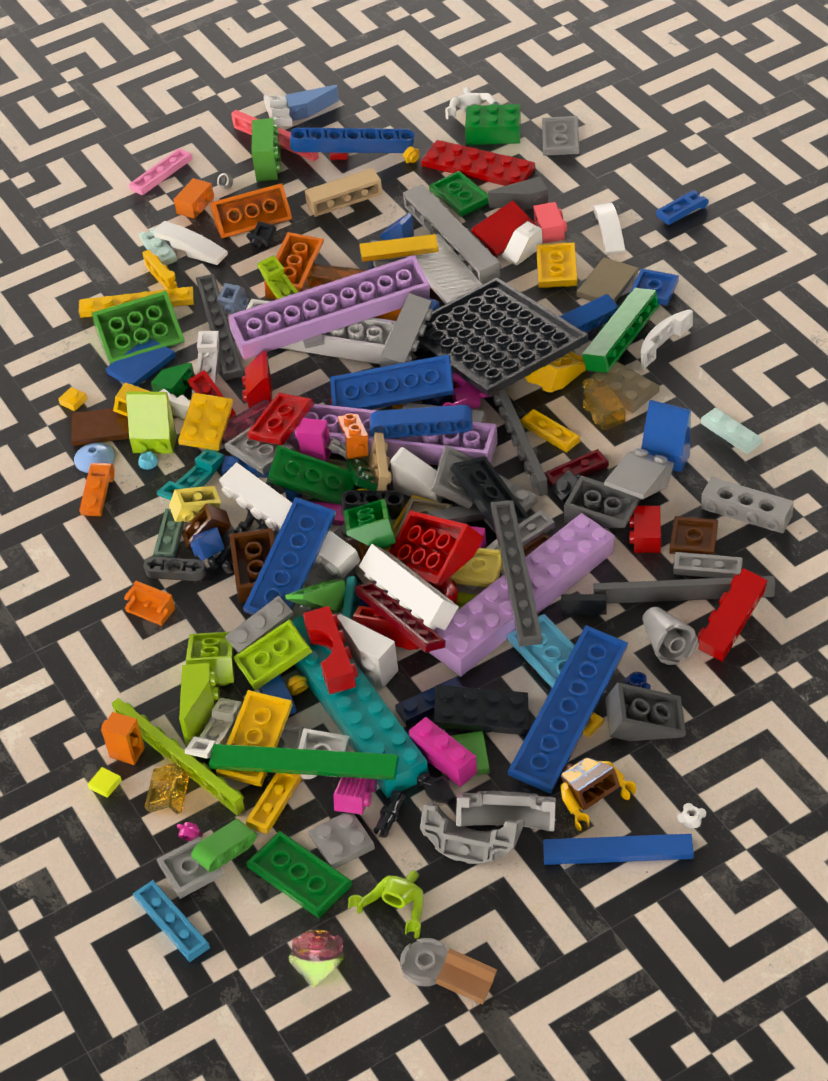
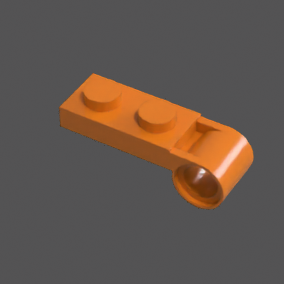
(96, 488)

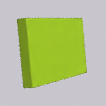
(272, 654)

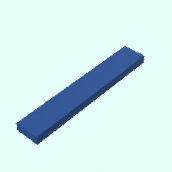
(618, 849)

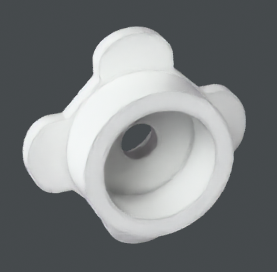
(691, 821)

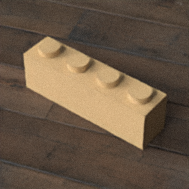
(343, 192)

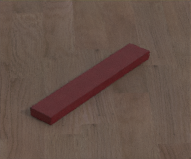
(400, 617)

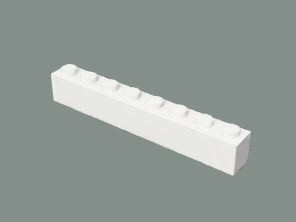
(273, 508)

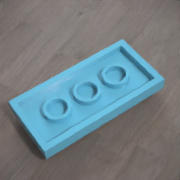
(549, 656)

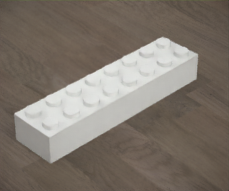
(357, 341)

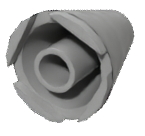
(669, 636)

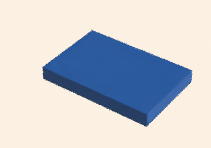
(141, 366)

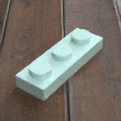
(731, 430)

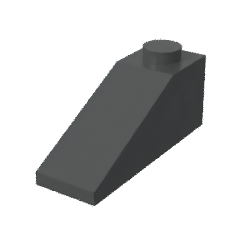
(524, 194)

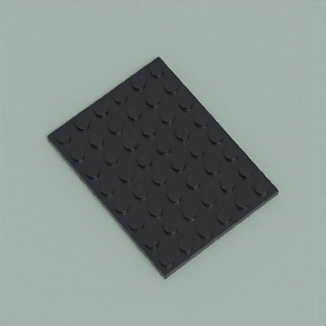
(498, 336)

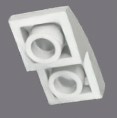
(179, 405)

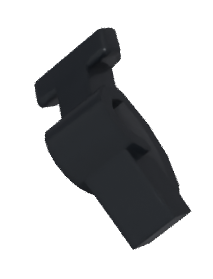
(436, 788)

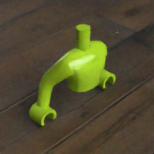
(397, 893)

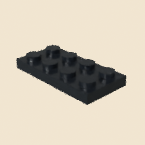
(485, 487)
(481, 710)

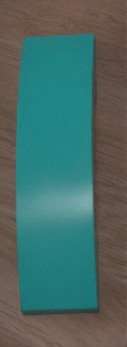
(206, 466)

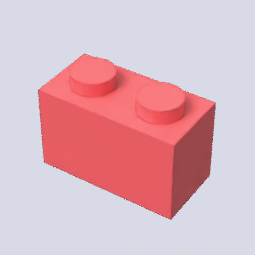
(551, 222)

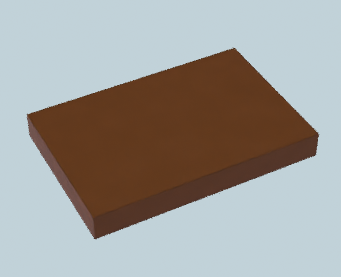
(98, 426)

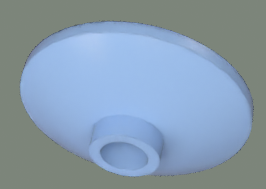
(93, 453)

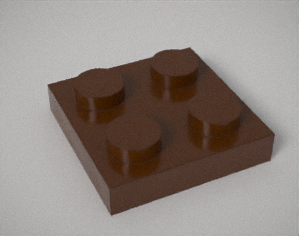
(694, 535)

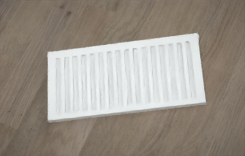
(447, 272)

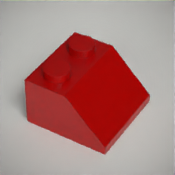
(257, 381)

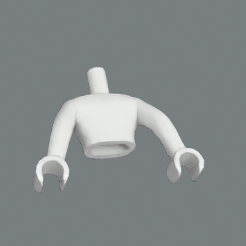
(468, 99)

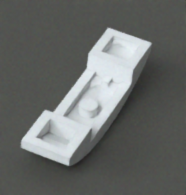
(610, 228)
(675, 324)
(208, 354)
(217, 730)

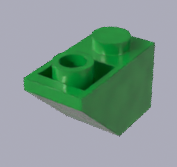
(174, 379)

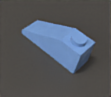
(310, 102)

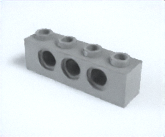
(747, 505)

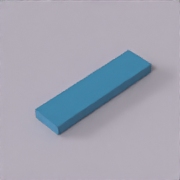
(171, 921)

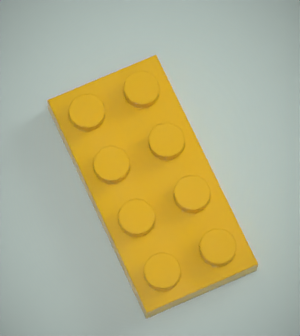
(257, 724)

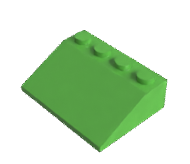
(131, 322)

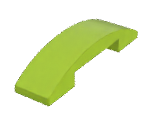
(275, 277)

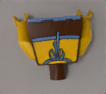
(590, 782)

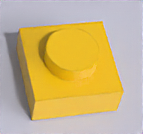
(73, 398)

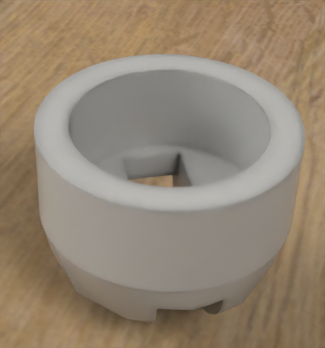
(224, 180)

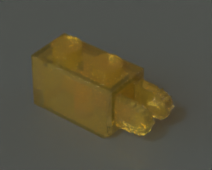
(603, 405)

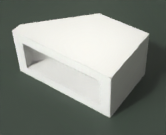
(523, 243)

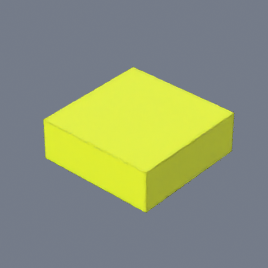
(104, 782)

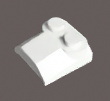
(322, 741)

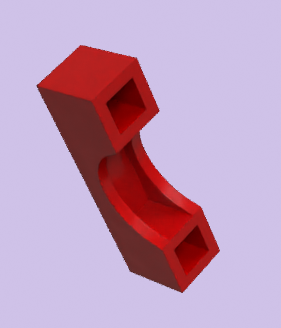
(336, 669)

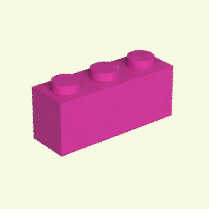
(444, 752)

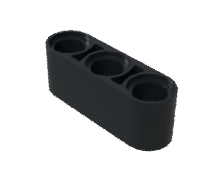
(356, 498)

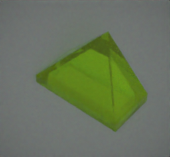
(314, 971)

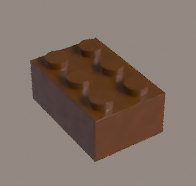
(248, 556)

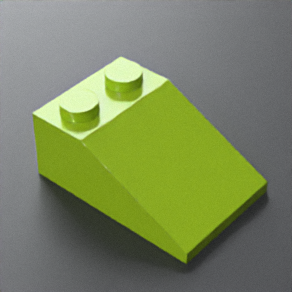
(150, 422)
(213, 649)
(197, 698)

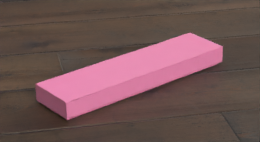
(160, 171)

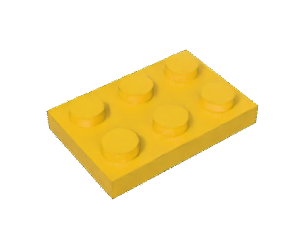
(556, 265)
(205, 421)

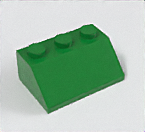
(370, 524)

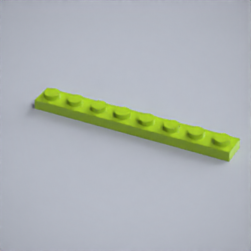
(174, 753)

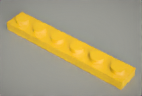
(178, 297)

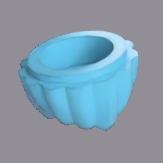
(148, 460)

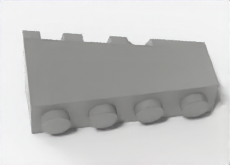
(407, 331)

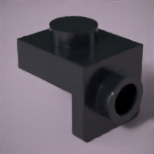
(262, 235)
(565, 485)

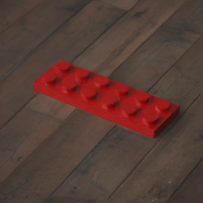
(477, 163)

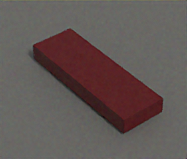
(584, 465)

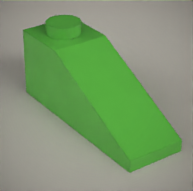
(320, 595)

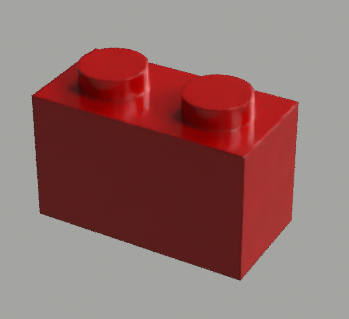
(647, 529)

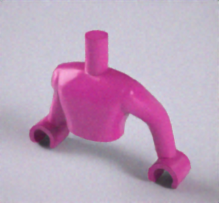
(465, 394)

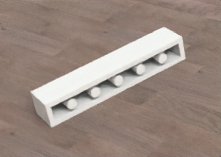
(408, 587)

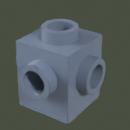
(233, 298)

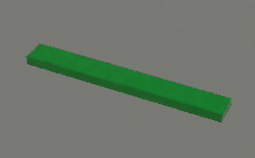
(304, 761)

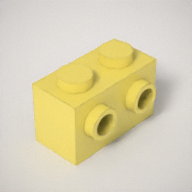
(189, 501)

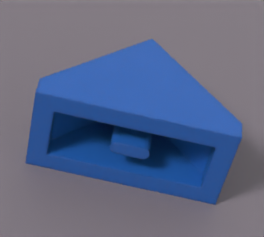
(399, 229)

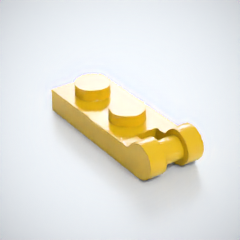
(159, 270)

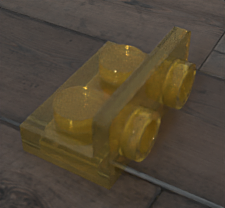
(167, 788)

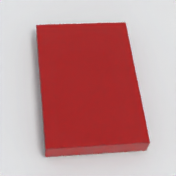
(499, 227)
(280, 419)

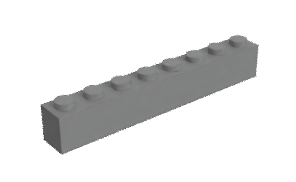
(439, 220)

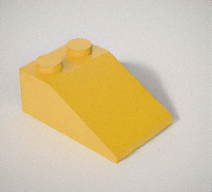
(558, 373)

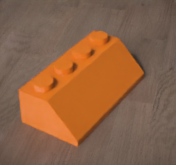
(243, 211)
(297, 257)

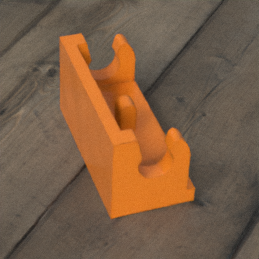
(149, 603)

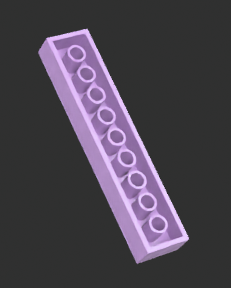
(327, 307)
(476, 443)
(552, 571)

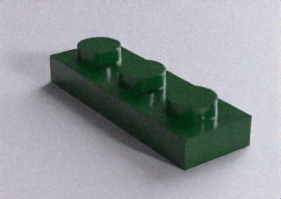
(362, 473)

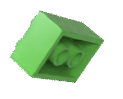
(266, 149)

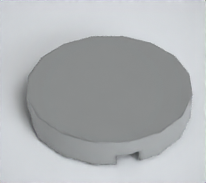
(423, 961)

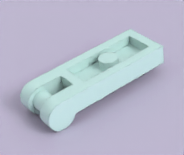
(158, 247)

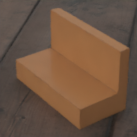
(466, 976)

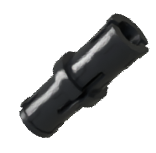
(389, 814)

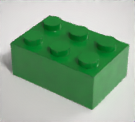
(493, 124)

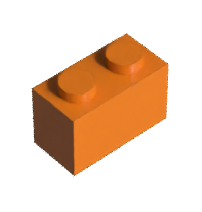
(194, 198)
(123, 738)

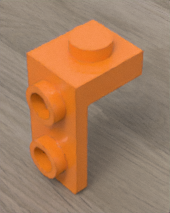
(355, 436)

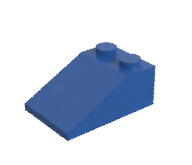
(668, 433)

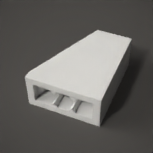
(413, 475)

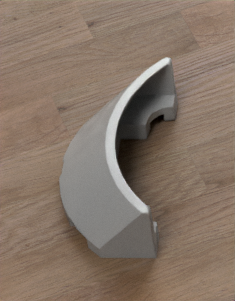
(500, 806)
(464, 843)

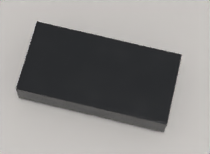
(583, 604)

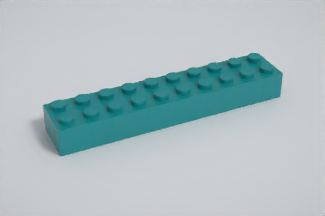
(363, 717)

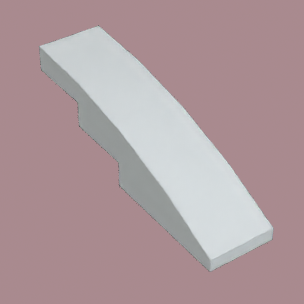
(277, 109)
(191, 242)

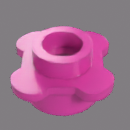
(189, 831)

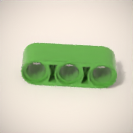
(223, 845)

